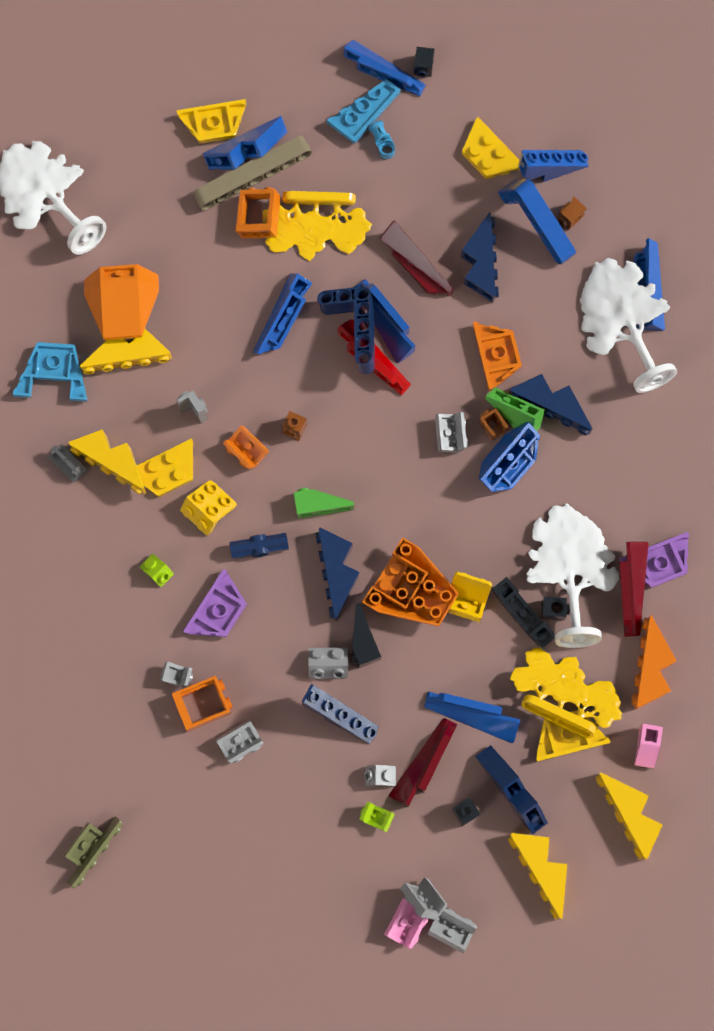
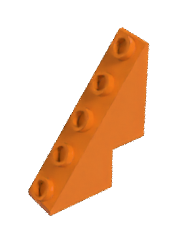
(654, 658)

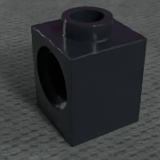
(423, 61)
(547, 613)
(465, 811)

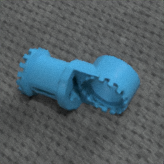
(385, 141)

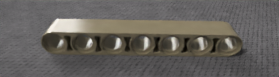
(252, 173)

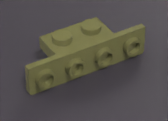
(87, 848)

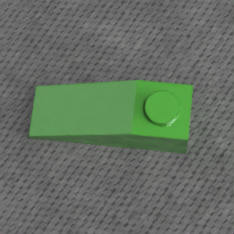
(515, 409)
(316, 503)

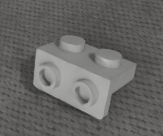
(189, 400)
(451, 432)
(328, 663)
(239, 742)
(425, 899)
(452, 930)

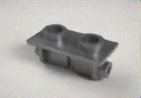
(66, 462)

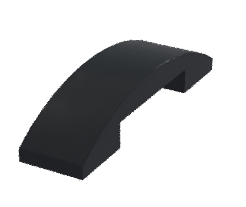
(523, 613)

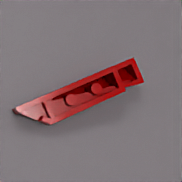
(383, 366)

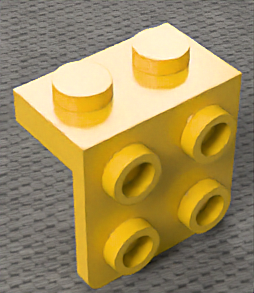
(207, 506)
(472, 596)

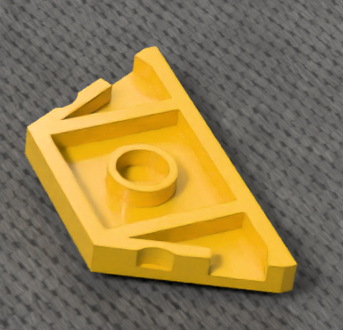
(213, 121)
(488, 152)
(168, 470)
(558, 741)

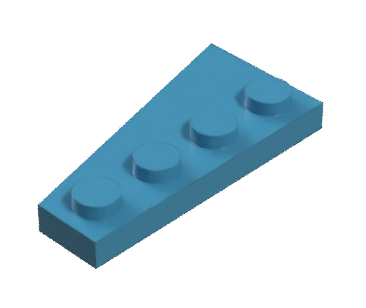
(355, 119)

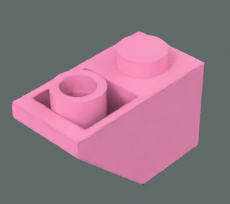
(648, 745)

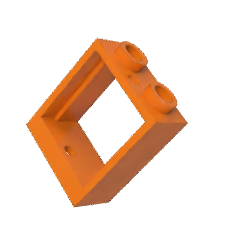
(258, 230)
(178, 698)

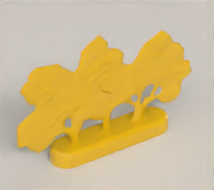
(311, 230)
(565, 685)

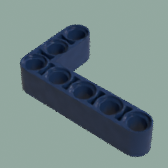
(360, 306)

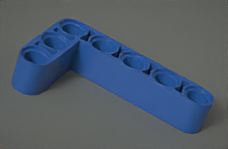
(542, 219)

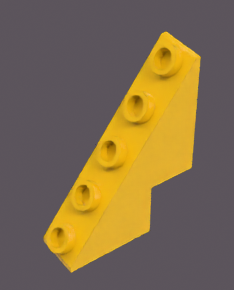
(119, 353)
(115, 461)
(629, 806)
(548, 875)

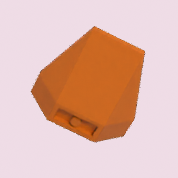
(121, 299)
(412, 587)

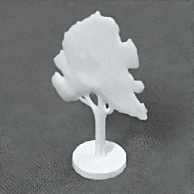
(30, 178)
(615, 301)
(570, 548)

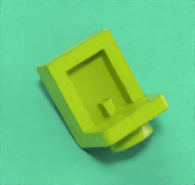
(156, 570)
(376, 816)

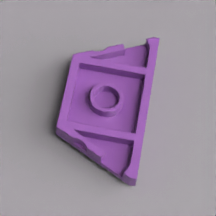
(666, 560)
(218, 609)

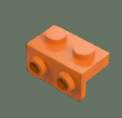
(246, 448)

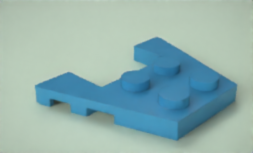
(53, 363)

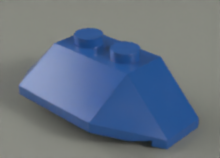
(510, 458)

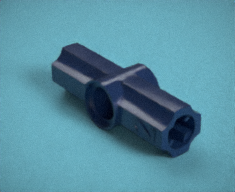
(259, 545)

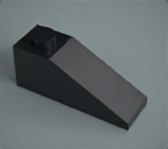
(364, 646)

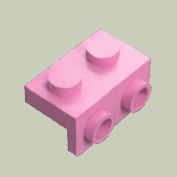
(405, 925)

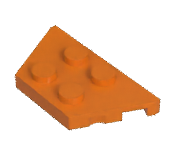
(497, 353)

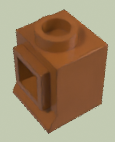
(571, 213)
(488, 416)
(294, 425)

